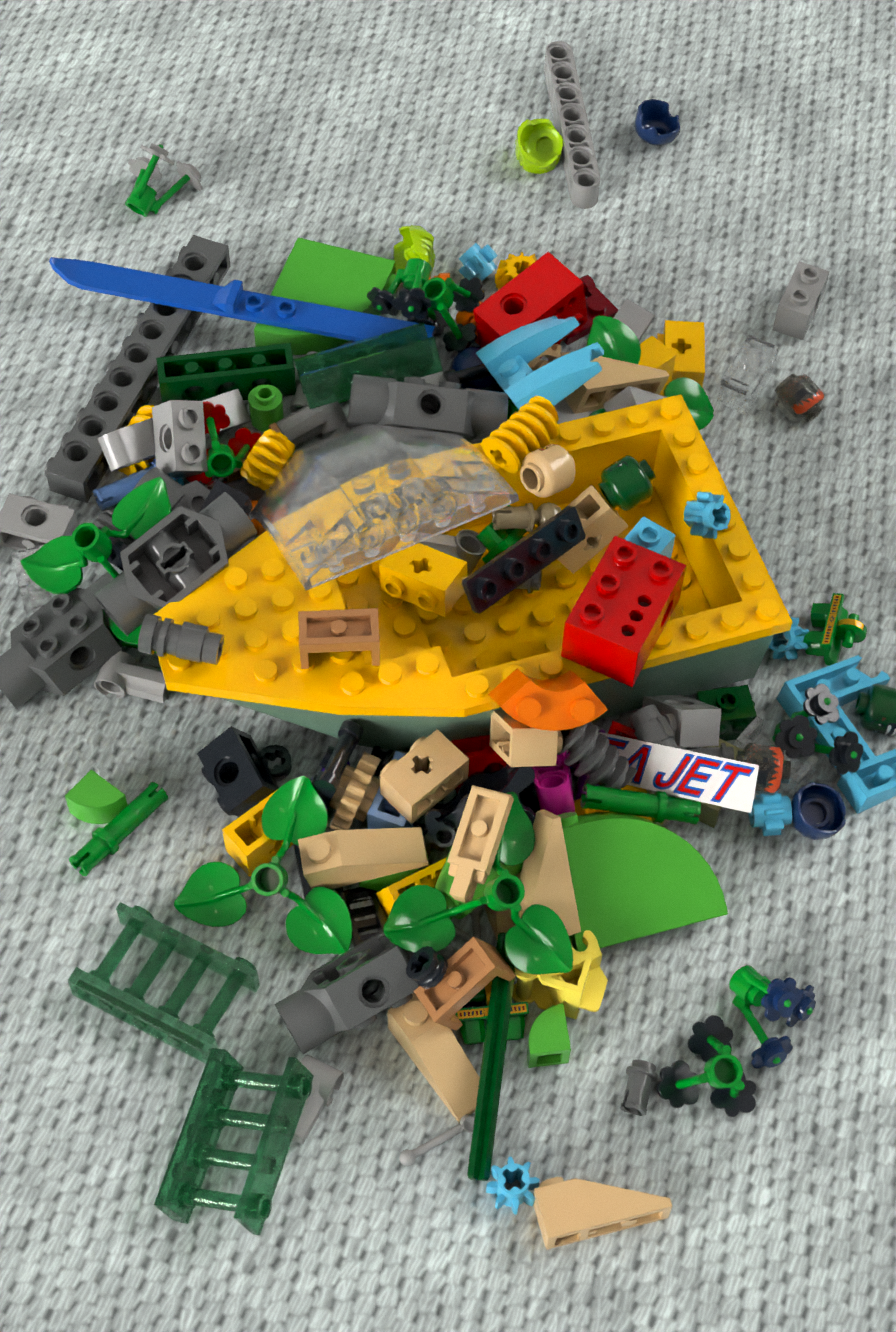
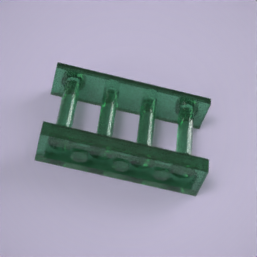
(395, 355)
(163, 1021)
(201, 1130)

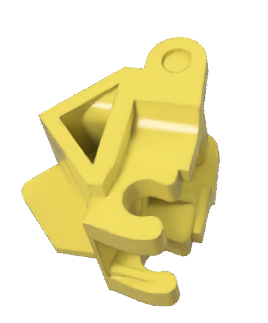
(576, 989)

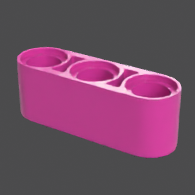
(555, 787)

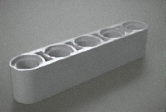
(136, 441)

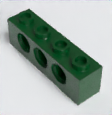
(217, 372)

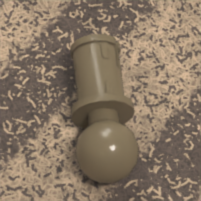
(523, 516)

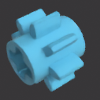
(478, 262)
(707, 515)
(795, 641)
(771, 813)
(515, 1196)

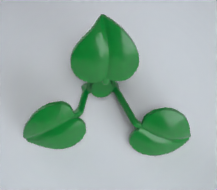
(622, 344)
(60, 561)
(319, 922)
(532, 946)

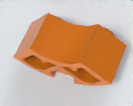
(548, 703)

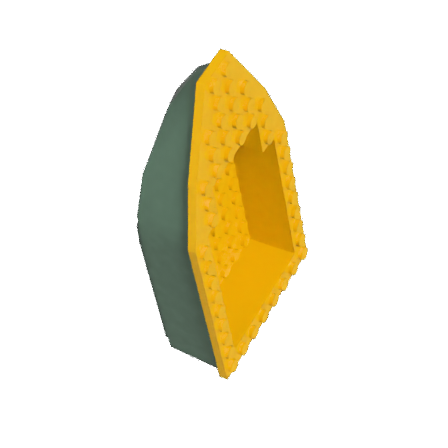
(442, 668)

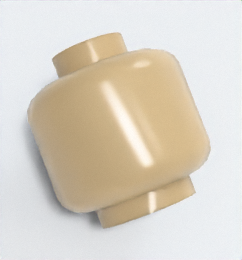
(547, 470)

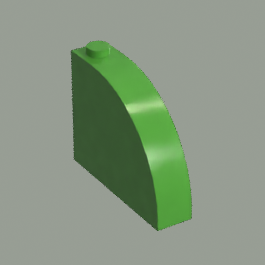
(328, 278)
(635, 878)

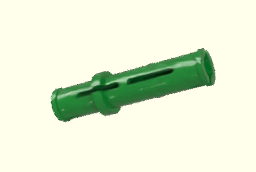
(657, 805)
(107, 839)

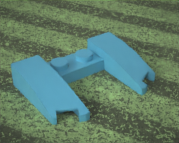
(509, 359)
(876, 776)

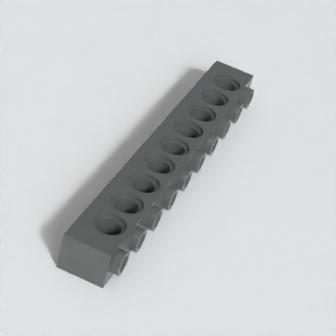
(132, 375)

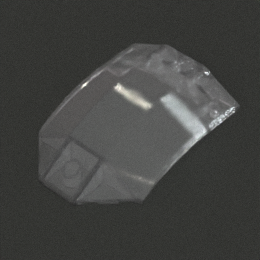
(367, 481)

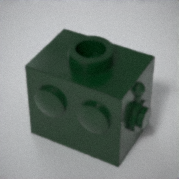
(735, 706)

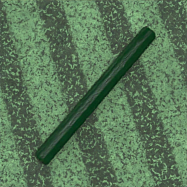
(491, 1074)

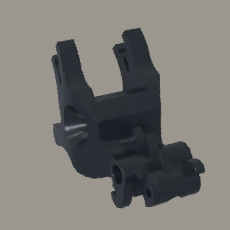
(444, 819)

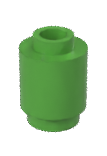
(265, 406)

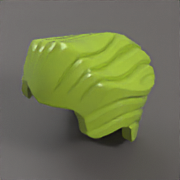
(538, 146)
(415, 244)

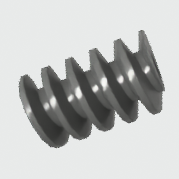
(596, 757)

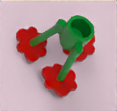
(220, 457)

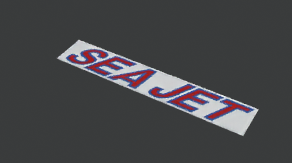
(689, 773)

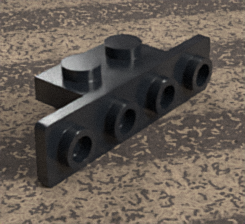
(523, 559)

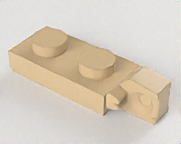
(477, 840)

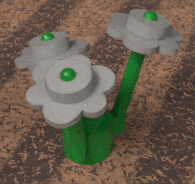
(142, 197)

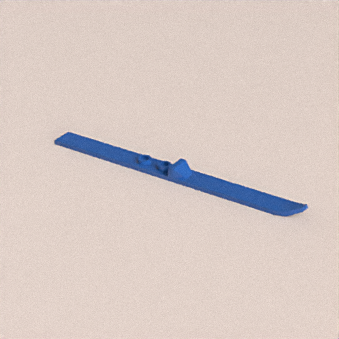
(226, 301)

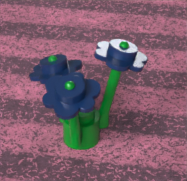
(779, 999)

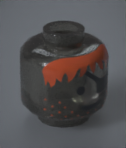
(799, 398)
(772, 766)

